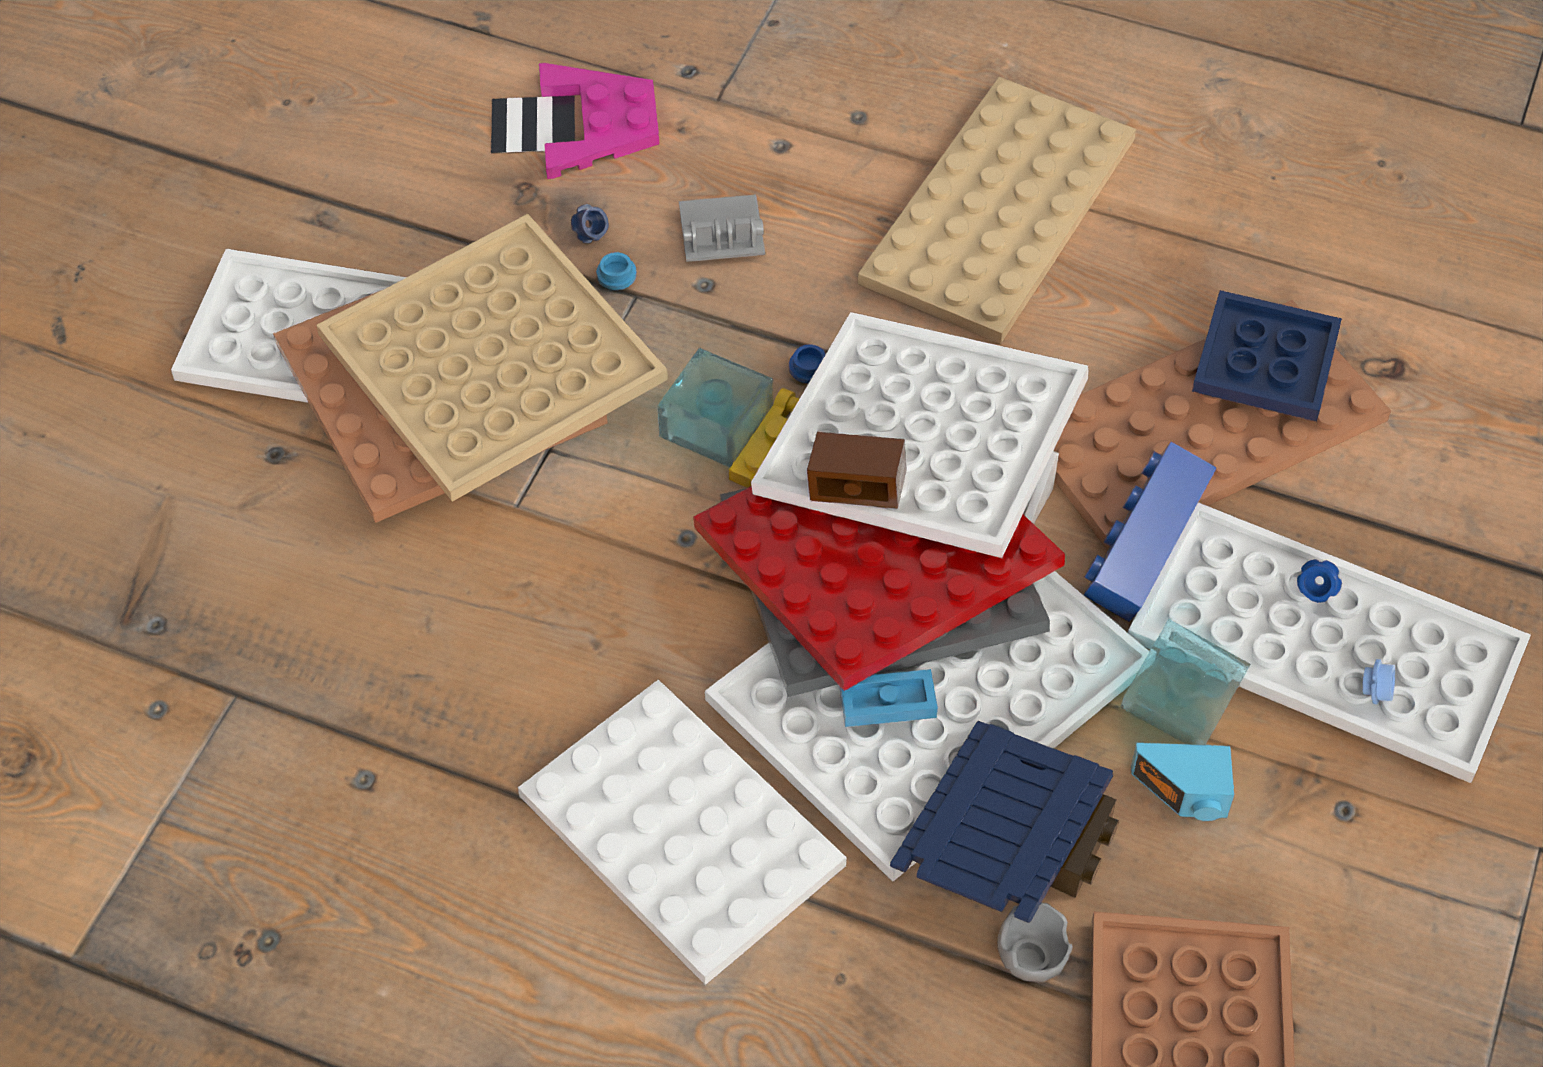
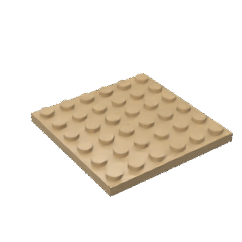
(491, 355)

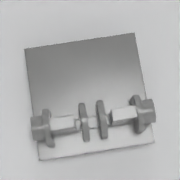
(721, 228)

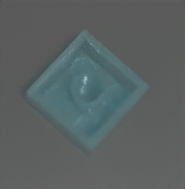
(714, 407)
(1184, 685)

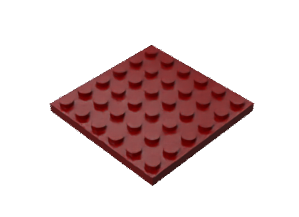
(863, 590)

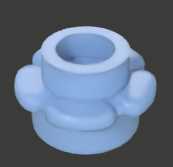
(1379, 681)

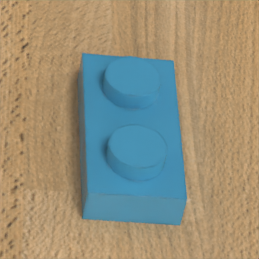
(890, 698)

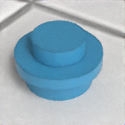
(616, 271)

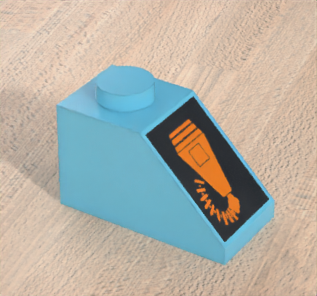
(1187, 777)

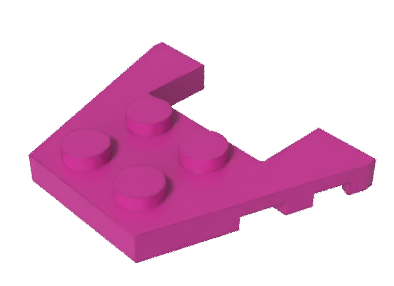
(615, 112)

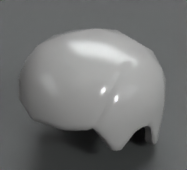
(1036, 948)

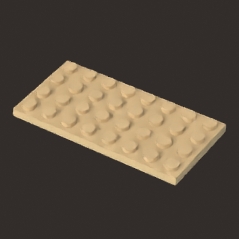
(997, 209)

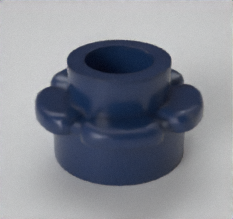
(597, 223)

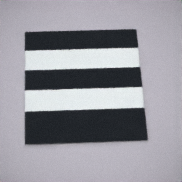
(531, 122)

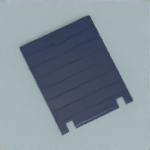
(1003, 820)

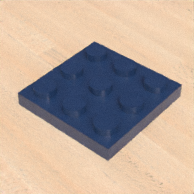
(1267, 355)

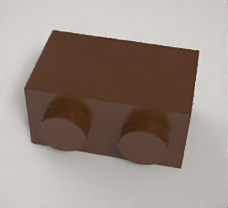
(857, 470)

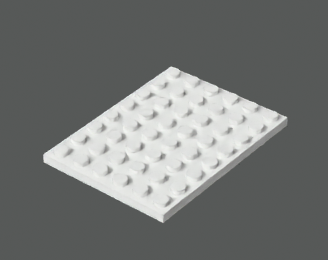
(883, 774)

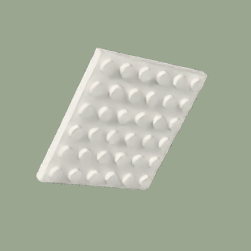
(971, 420)

